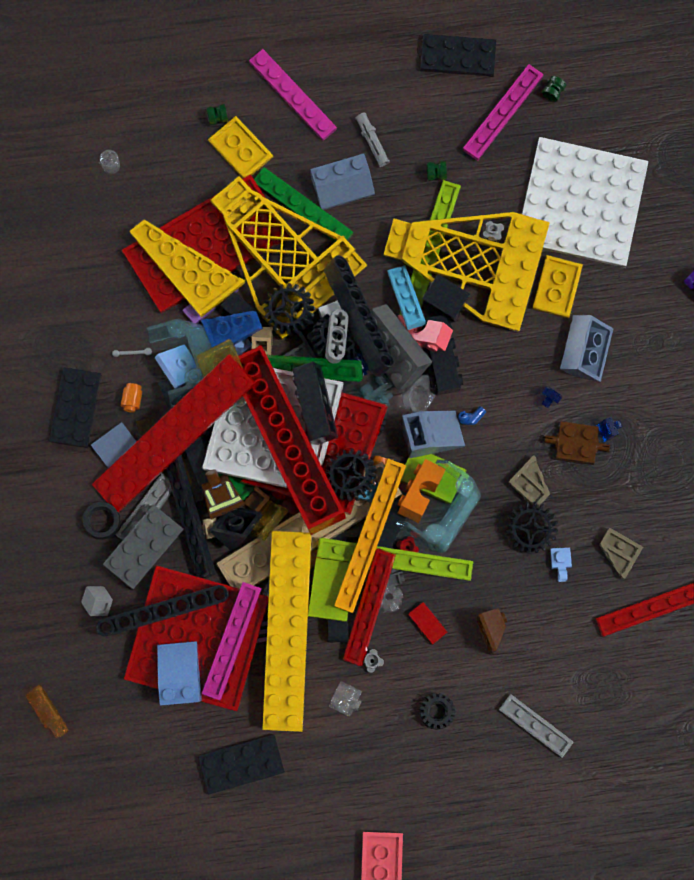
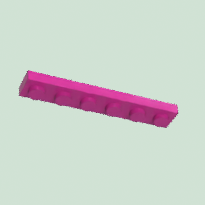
(292, 95)
(503, 112)
(231, 641)

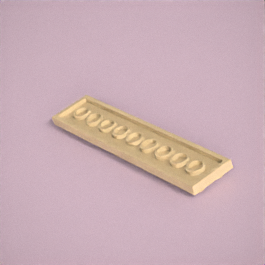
(253, 560)

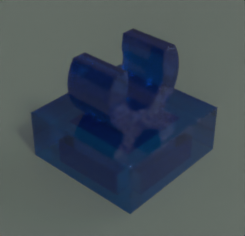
(552, 395)
(609, 428)

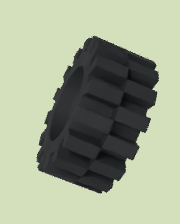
(449, 711)

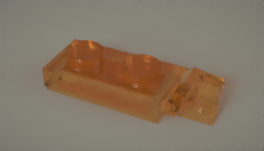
(46, 711)

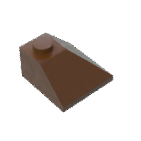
(492, 628)

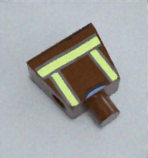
(220, 494)

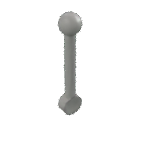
(147, 351)

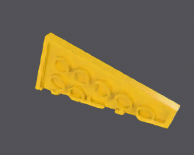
(192, 273)

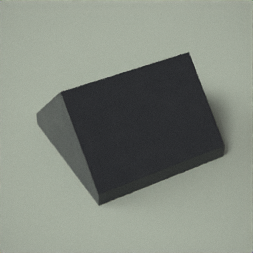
(446, 297)
(235, 526)

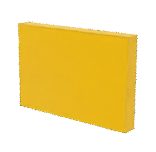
(240, 148)
(557, 286)

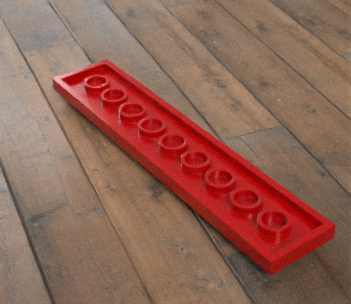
(174, 433)

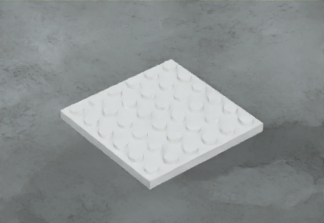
(587, 199)
(238, 446)

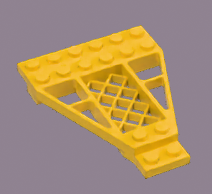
(239, 205)
(514, 271)

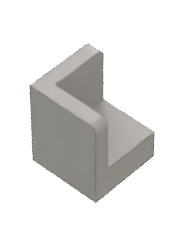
(97, 601)

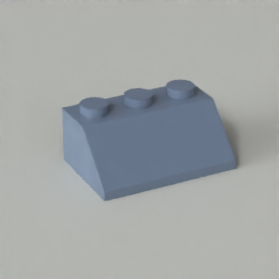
(342, 181)
(586, 347)

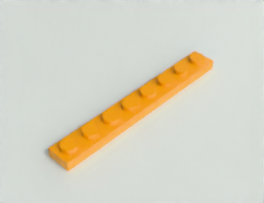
(370, 535)

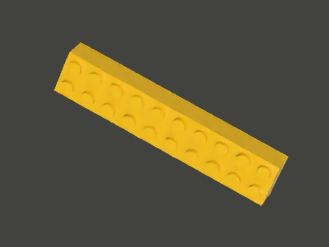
(287, 631)

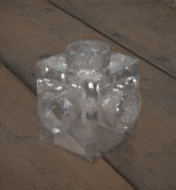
(392, 605)
(346, 699)

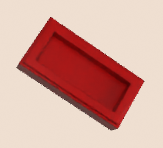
(427, 623)

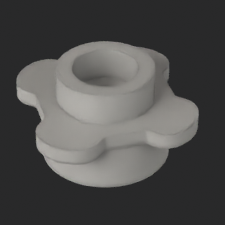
(496, 235)
(377, 661)

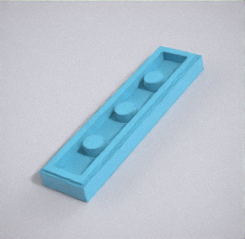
(406, 297)

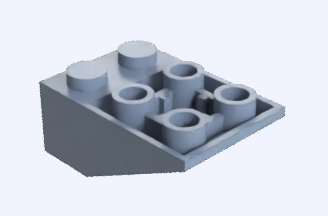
(431, 432)

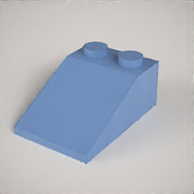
(178, 673)

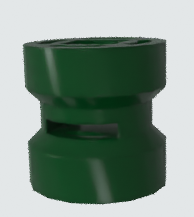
(554, 88)
(221, 114)
(441, 171)

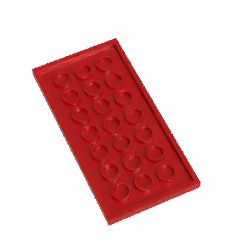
(206, 233)

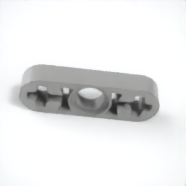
(342, 330)

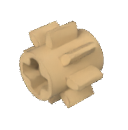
(207, 525)

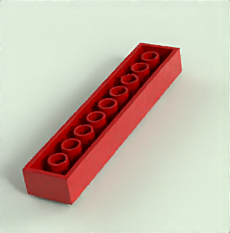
(289, 445)

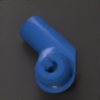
(471, 418)

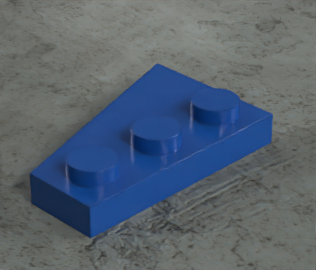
(233, 327)

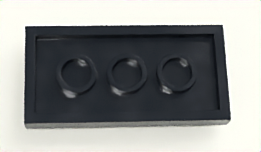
(458, 55)
(75, 407)
(241, 764)

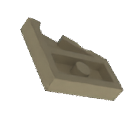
(530, 483)
(620, 551)

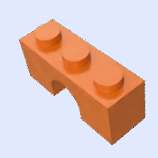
(427, 477)

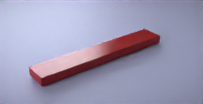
(369, 607)
(646, 610)

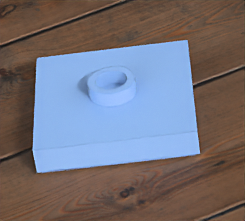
(176, 364)

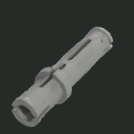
(368, 132)

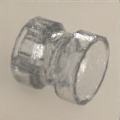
(109, 166)

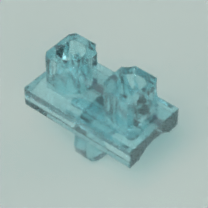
(384, 386)

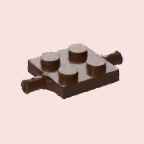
(577, 443)

